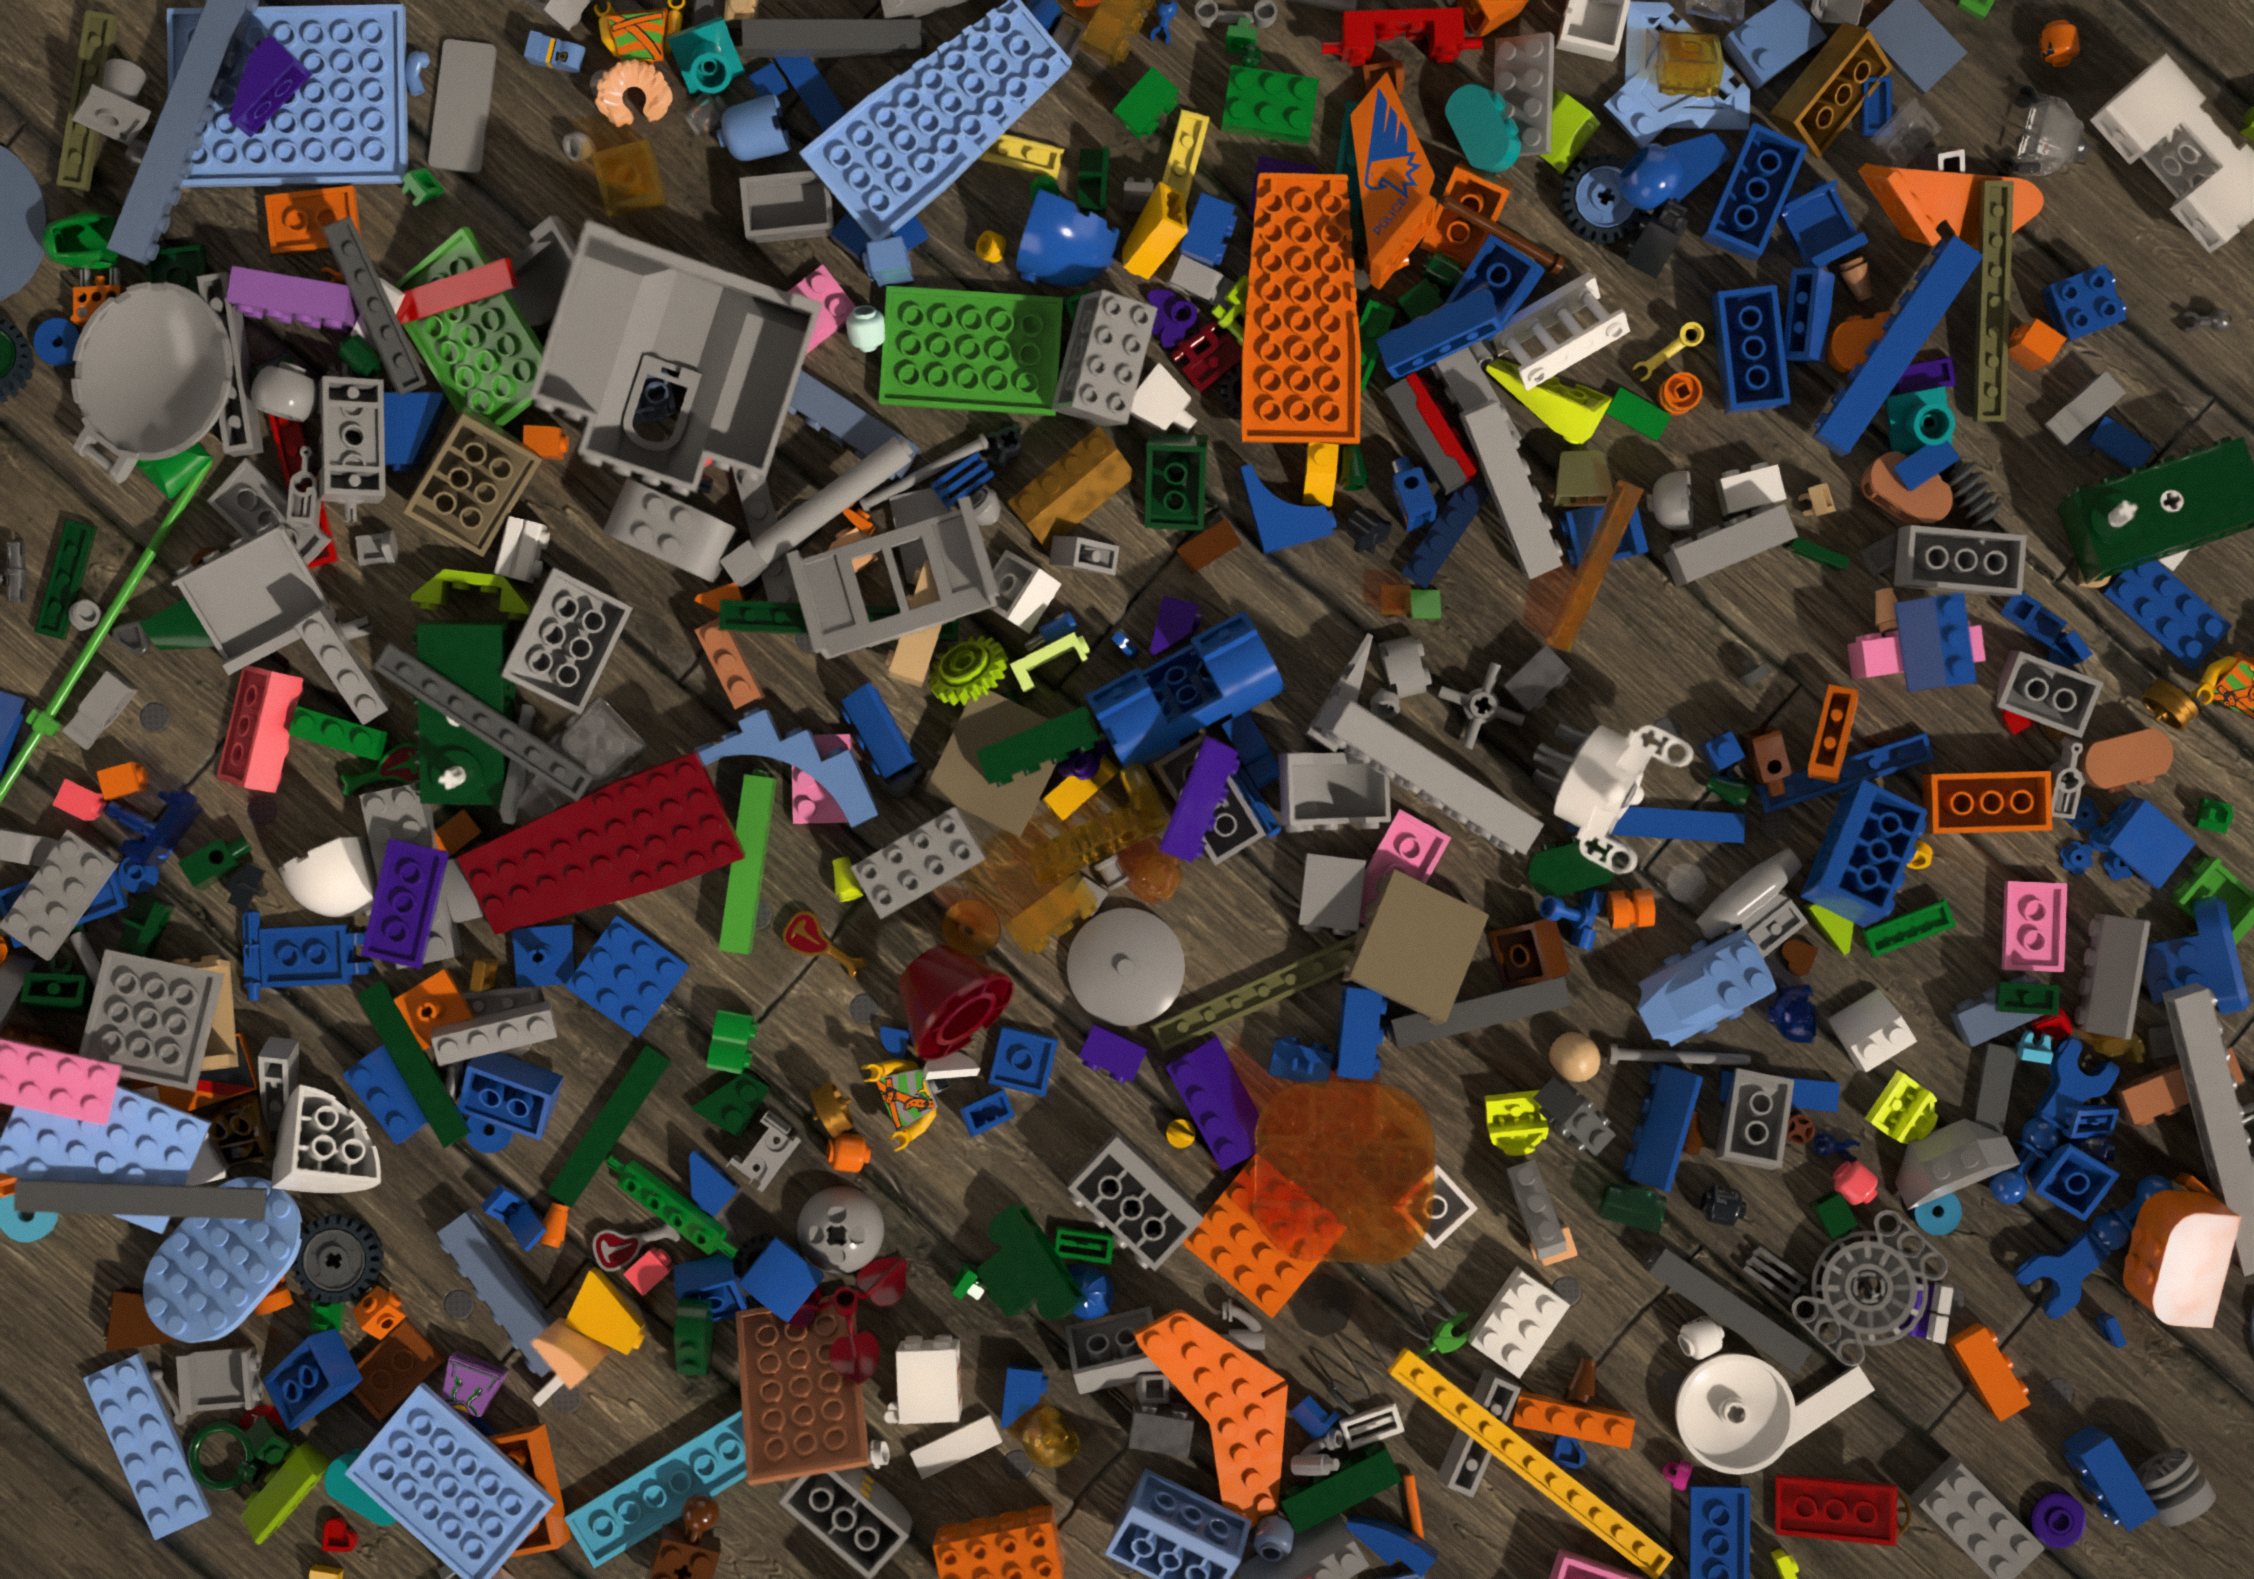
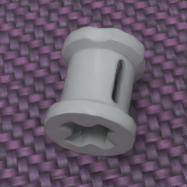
(1111, 873)

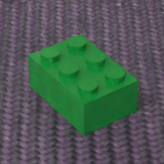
(1269, 105)

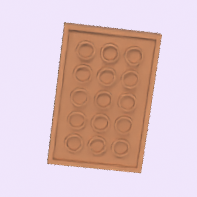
(794, 1404)

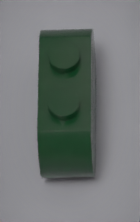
(1564, 869)
(694, 1336)

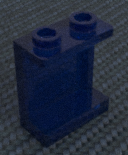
(167, 833)

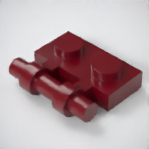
(1211, 363)

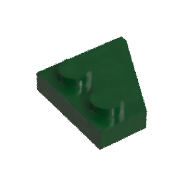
(734, 1103)

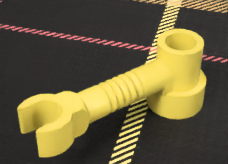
(1675, 346)

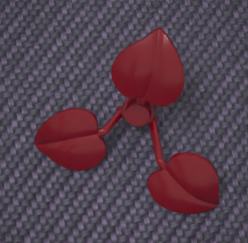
(858, 1354)

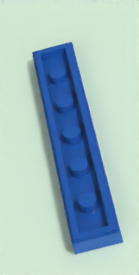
(1856, 767)
(1678, 825)

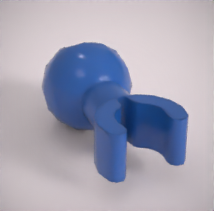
(1164, 14)

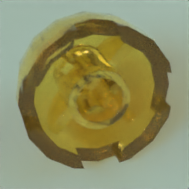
(1048, 1439)

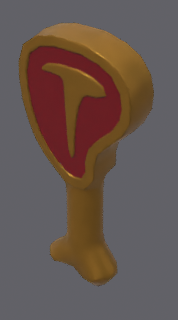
(805, 936)

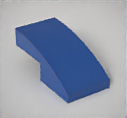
(1925, 464)
(2033, 619)

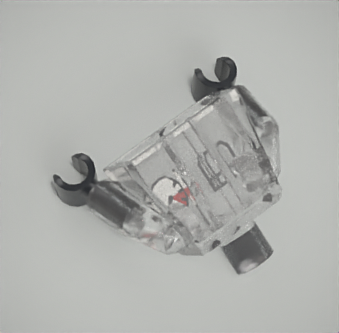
(2049, 136)

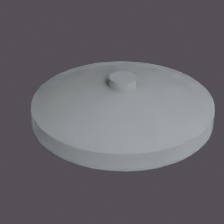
(1125, 966)

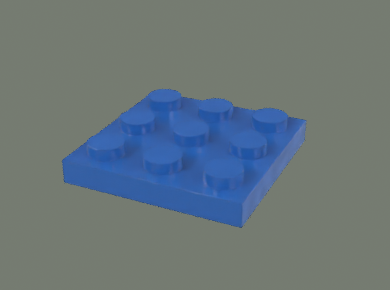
(627, 975)

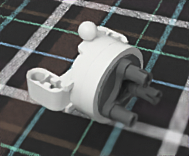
(1601, 782)

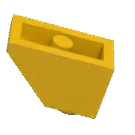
(1320, 474)

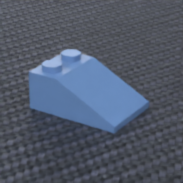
(1773, 40)

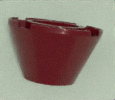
(950, 999)

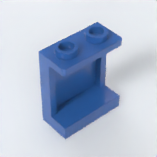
(1820, 225)
(1581, 524)
(2145, 841)

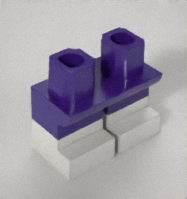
(1932, 1324)

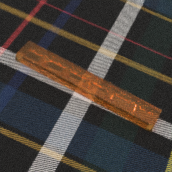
(1594, 565)

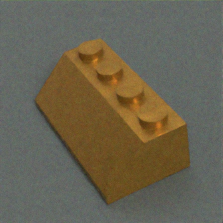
(1831, 88)
(1072, 488)

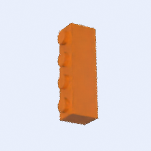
(1573, 1419)

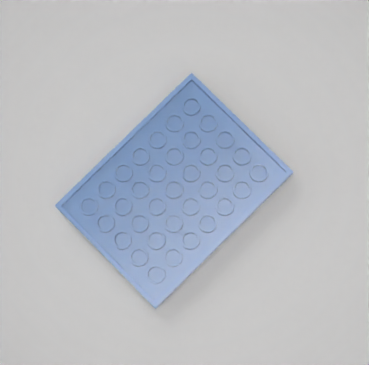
(337, 127)

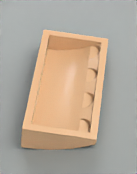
(569, 1352)

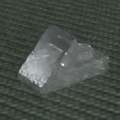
(1723, 10)

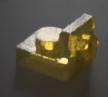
(2115, 1046)

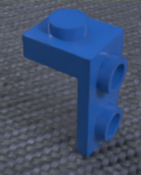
(516, 1214)

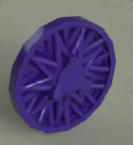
(2058, 1520)

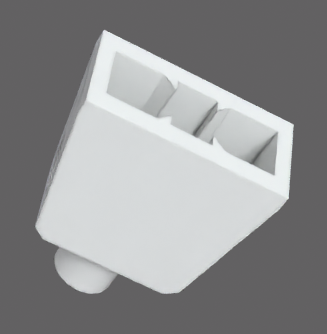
(1162, 402)

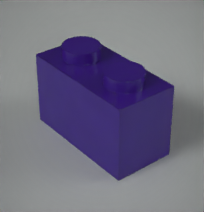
(1112, 1052)

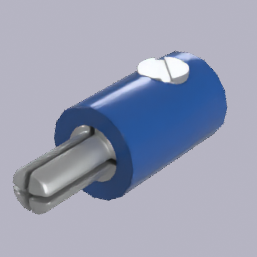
(1053, 630)

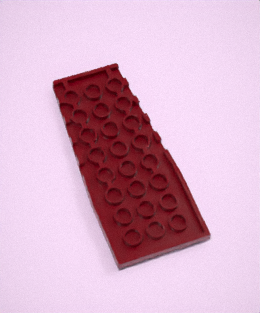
(605, 846)

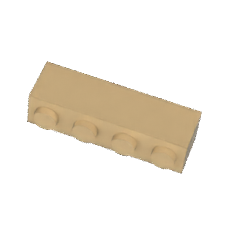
(915, 650)

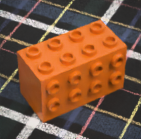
(1001, 1547)

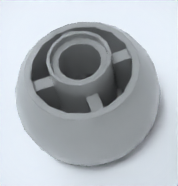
(285, 392)

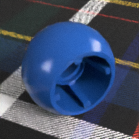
(1651, 177)

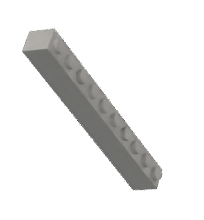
(2215, 1110)

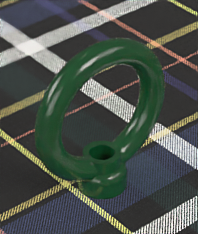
(248, 1470)

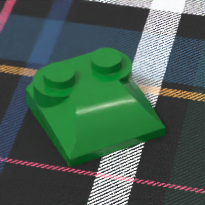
(176, 471)

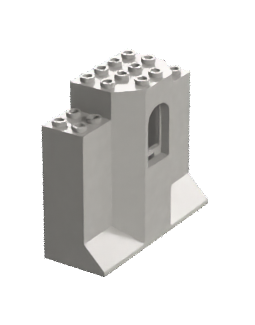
(651, 309)

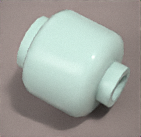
(865, 328)

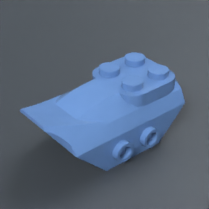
(1704, 987)

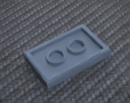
(1915, 43)

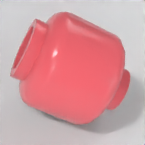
(1855, 1182)

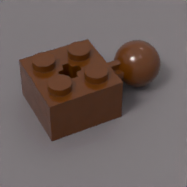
(688, 1546)

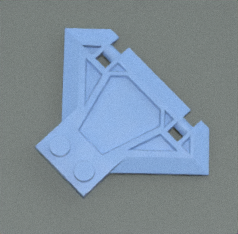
(1643, 110)

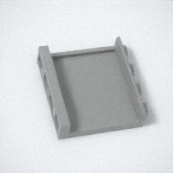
(252, 595)

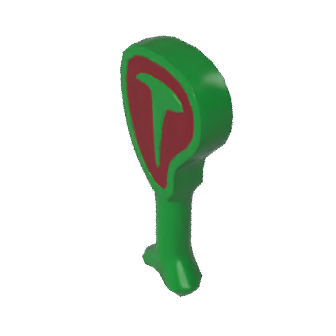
(395, 764)

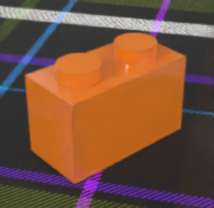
(2034, 344)

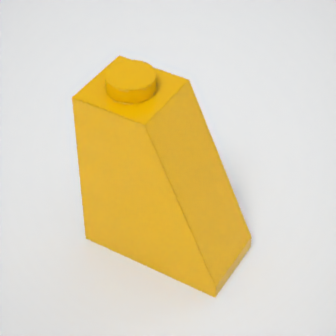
(1156, 231)
(605, 1314)

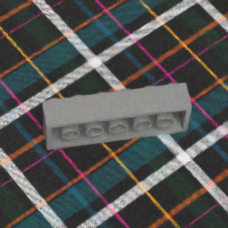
(400, 816)

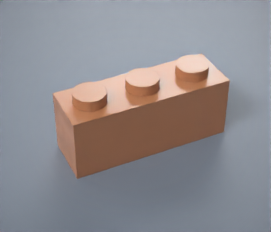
(730, 665)

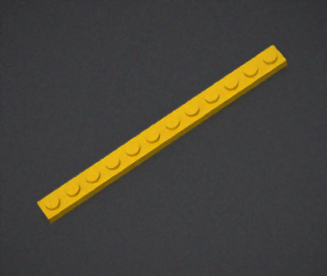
(1529, 1463)

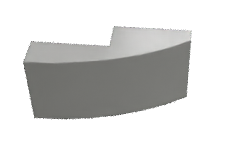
(459, 894)

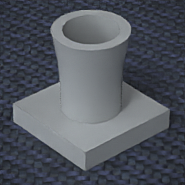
(113, 106)

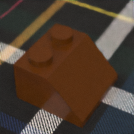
(1529, 952)

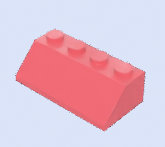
(259, 729)

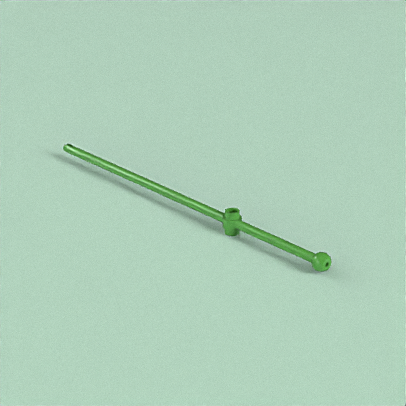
(45, 721)

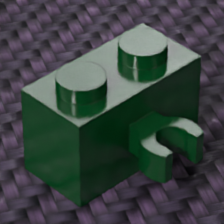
(58, 990)

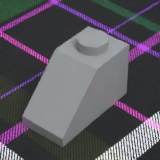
(1084, 555)

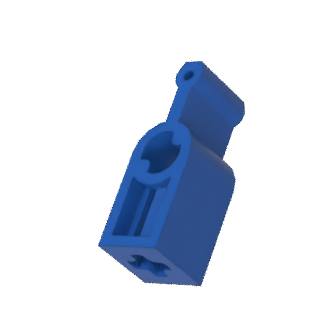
(1251, 749)

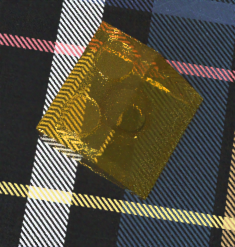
(1689, 63)

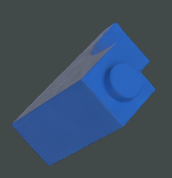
(1282, 523)

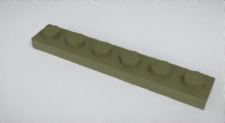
(80, 141)

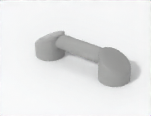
(1208, 15)

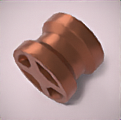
(1803, 1128)

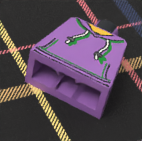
(471, 1384)

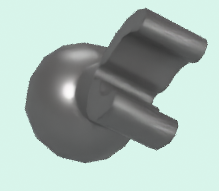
(2214, 321)

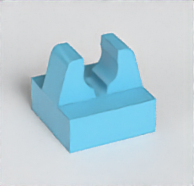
(2037, 1052)

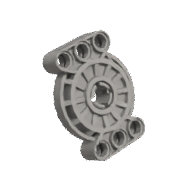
(1864, 1259)

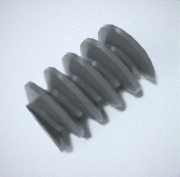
(1973, 493)

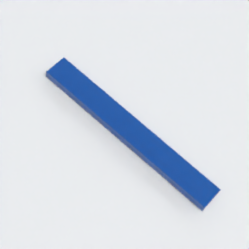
(827, 111)

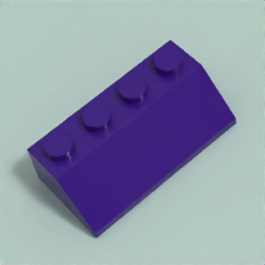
(1216, 1101)

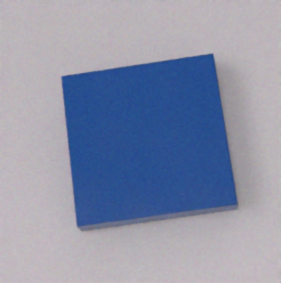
(1023, 1060)

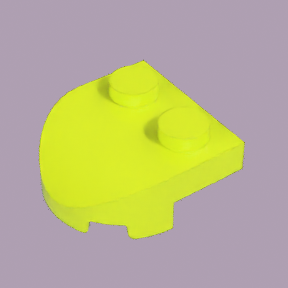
(1904, 1110)
(1515, 1122)

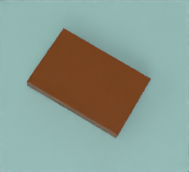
(395, 1368)

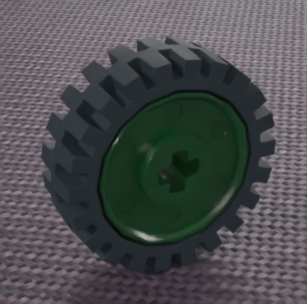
(14, 360)

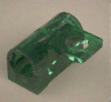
(1633, 1206)

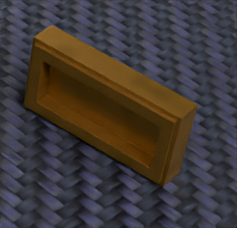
(483, 974)

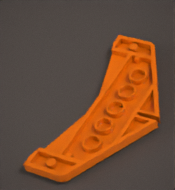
(1227, 1392)

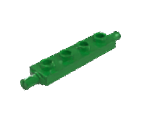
(671, 1207)

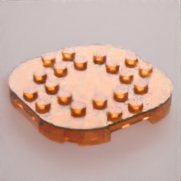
(1344, 1172)

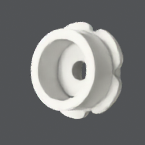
(878, 1453)

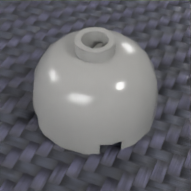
(1672, 501)

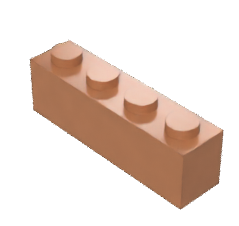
(2160, 1093)

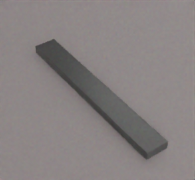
(483, 721)
(140, 1199)

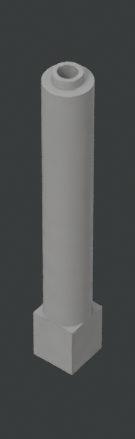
(756, 555)

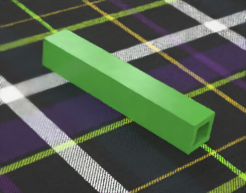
(747, 874)

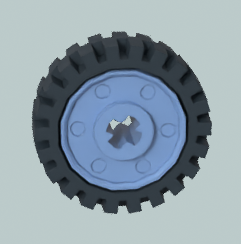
(1583, 208)

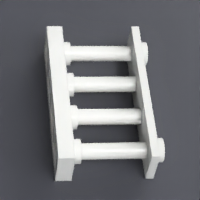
(1547, 312)

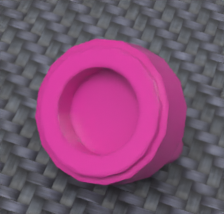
(1682, 1476)

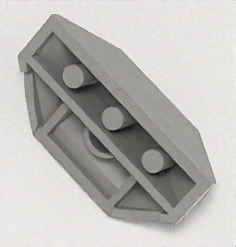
(1951, 1161)

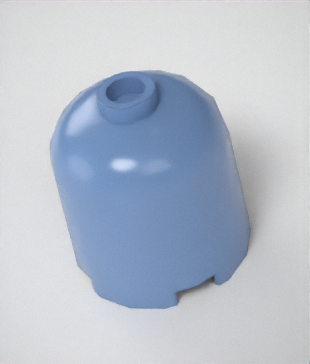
(754, 129)

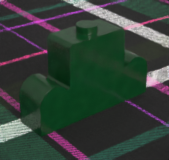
(1027, 1269)

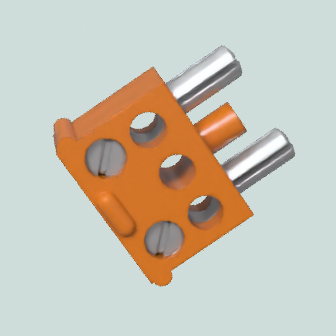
(87, 297)

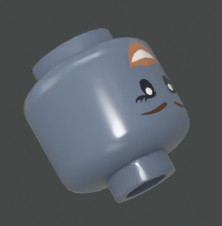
(1274, 1537)

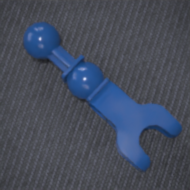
(2041, 1133)
(2086, 1251)

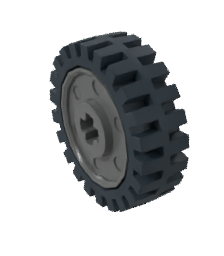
(349, 1276)

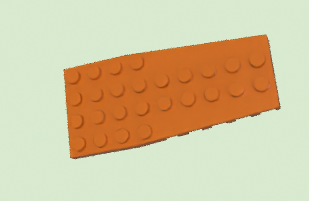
(1301, 315)

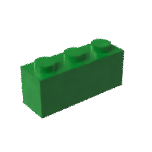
(339, 733)

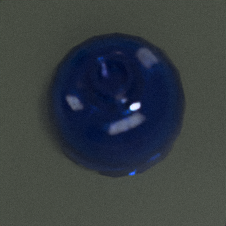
(1794, 1014)

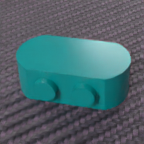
(1483, 128)
(351, 1495)

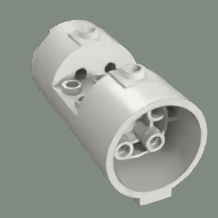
(2165, 127)

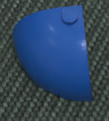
(1064, 245)

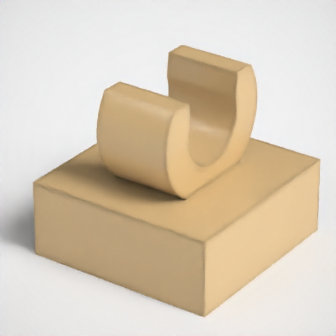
(1821, 500)

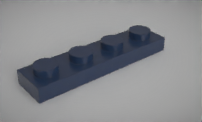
(1445, 533)

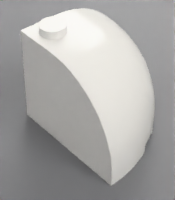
(334, 878)
(323, 1147)

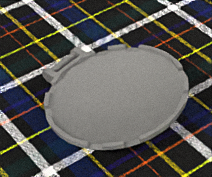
(149, 375)

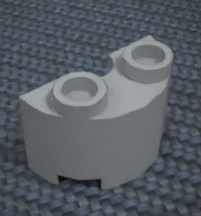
(1404, 666)

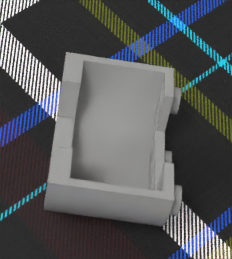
(543, 272)
(1331, 792)

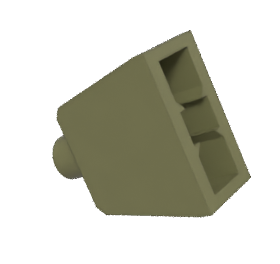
(1581, 478)

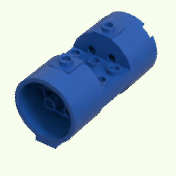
(1213, 677)

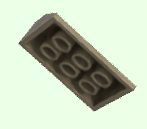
(472, 482)

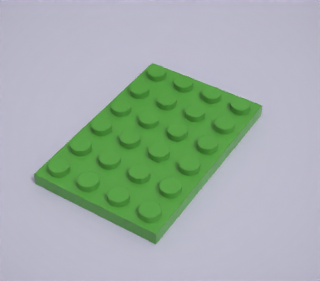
(479, 350)
(970, 350)

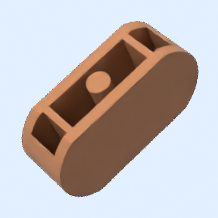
(1920, 507)
(2125, 759)

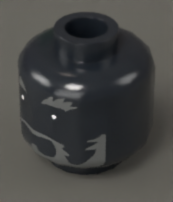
(1722, 1205)

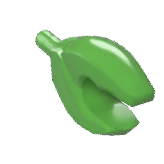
(1443, 1339)

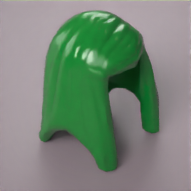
(81, 241)

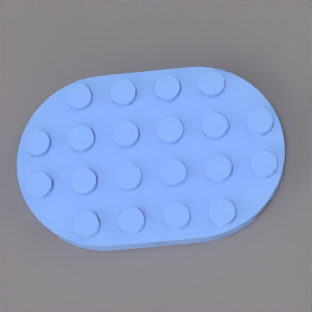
(221, 1268)

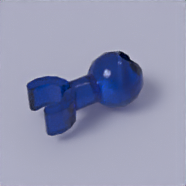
(1828, 1145)

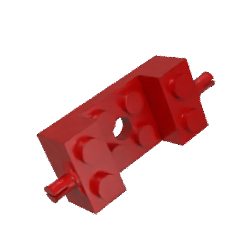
(1441, 26)

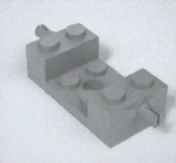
(350, 471)

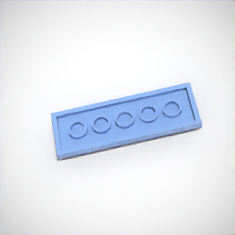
(147, 1446)

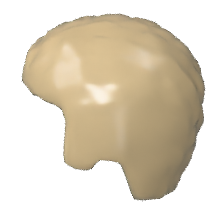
(1575, 1057)

